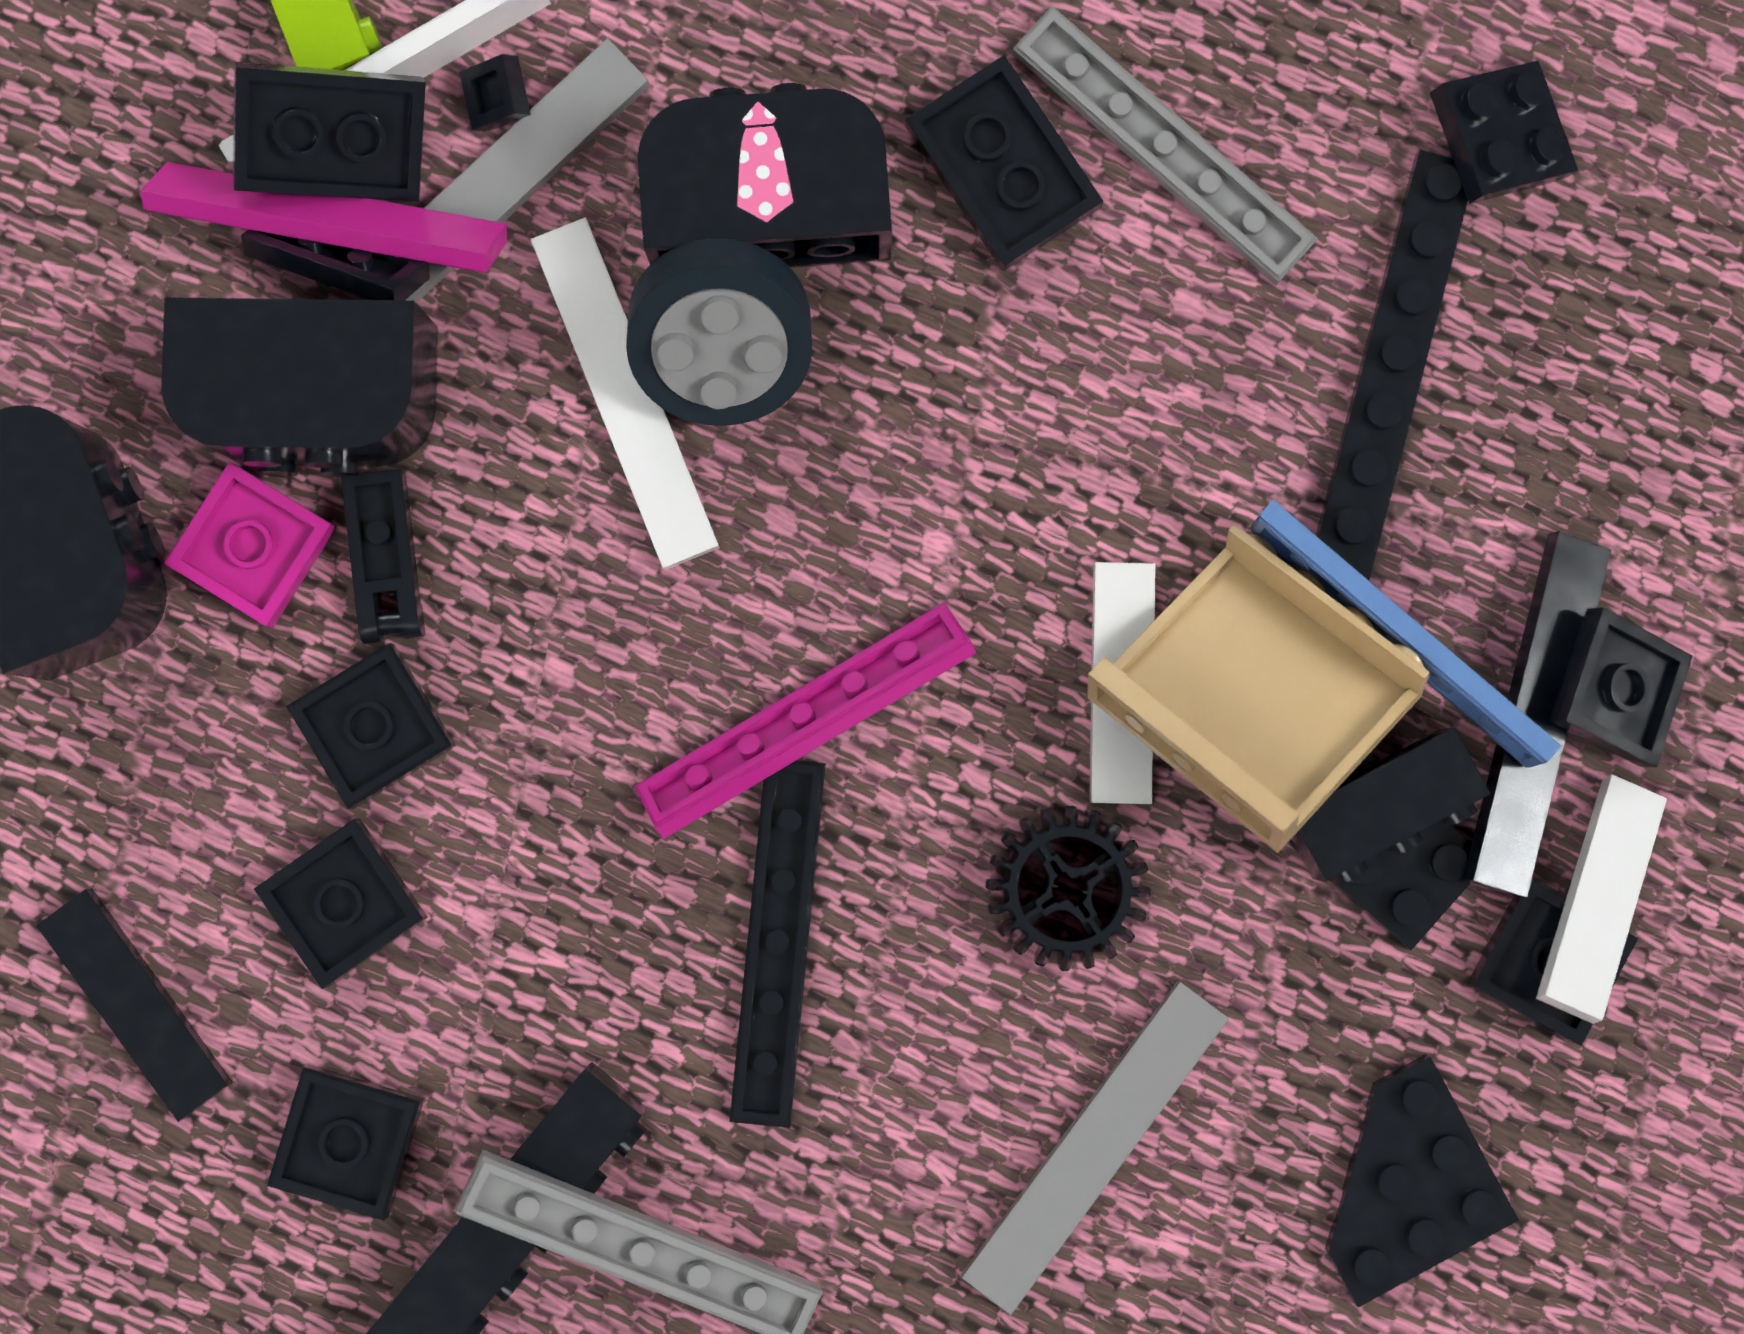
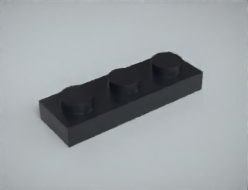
(347, 269)

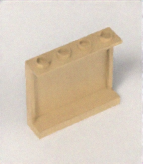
(1260, 688)

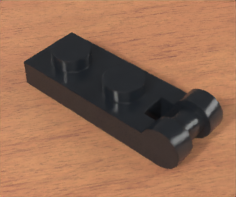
(382, 554)

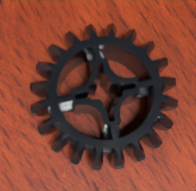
(1096, 932)

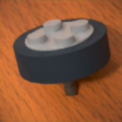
(719, 332)

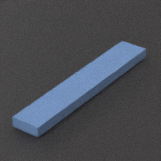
(1448, 673)

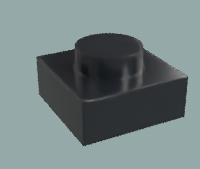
(494, 93)

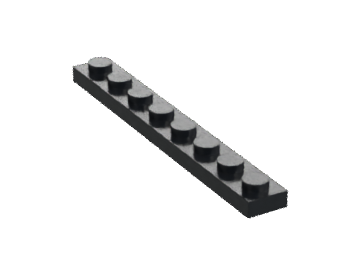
(1393, 361)

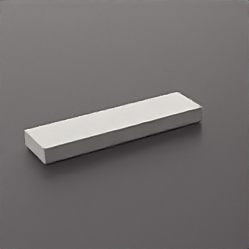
(1120, 615)
(1601, 899)

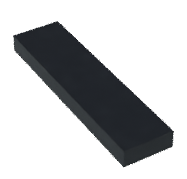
(134, 1004)

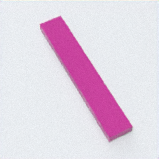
(330, 220)
(804, 720)

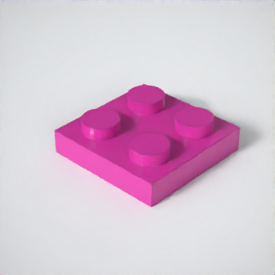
(250, 545)

